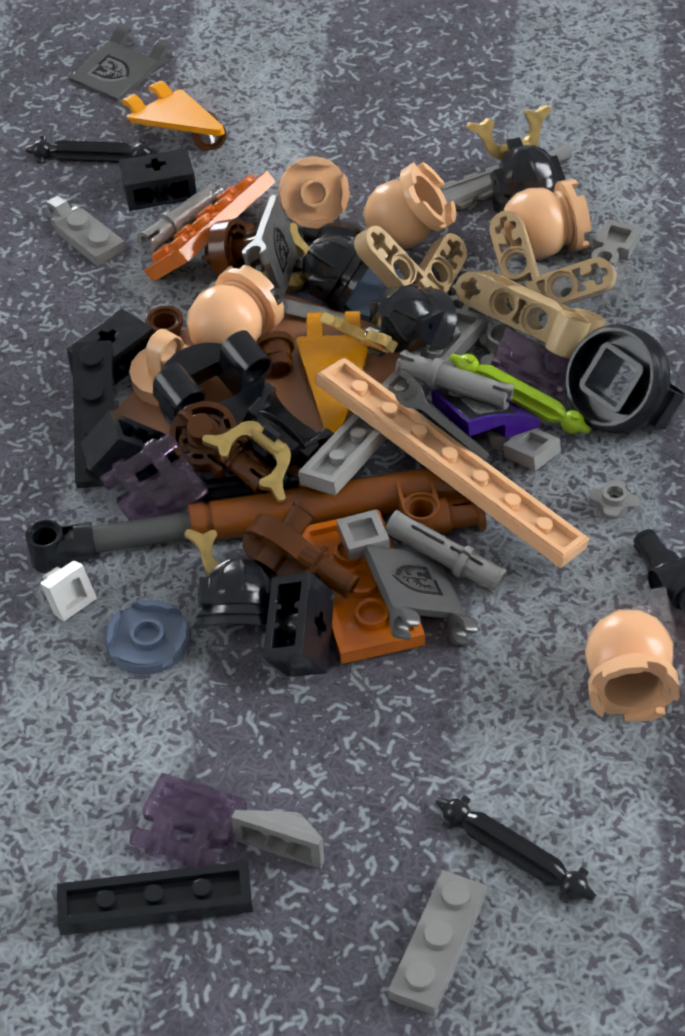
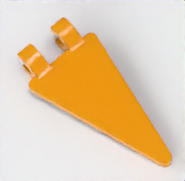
(172, 111)
(322, 351)

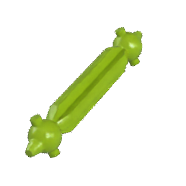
(526, 396)

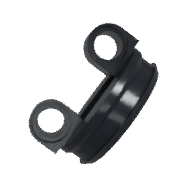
(237, 363)
(596, 363)

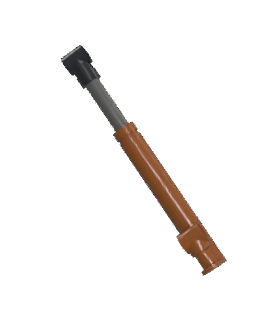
(412, 492)

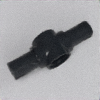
(664, 566)

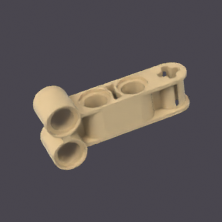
(564, 327)

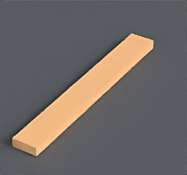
(453, 463)

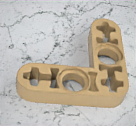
(376, 244)
(544, 283)

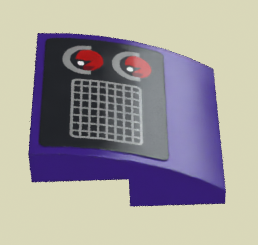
(478, 416)

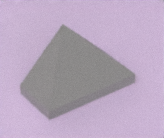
(279, 833)

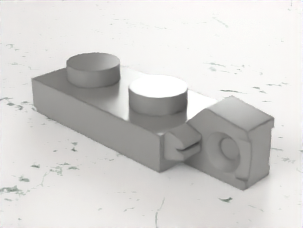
(84, 231)

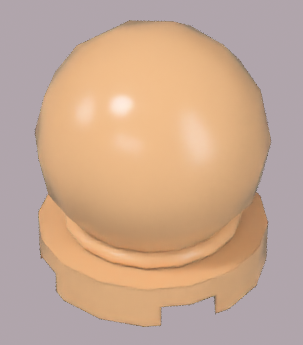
(410, 206)
(551, 219)
(234, 304)
(631, 666)

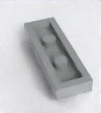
(437, 942)

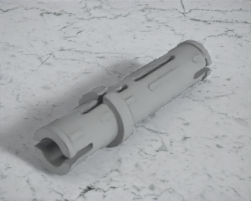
(171, 222)
(440, 375)
(451, 554)

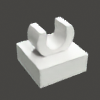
(68, 590)

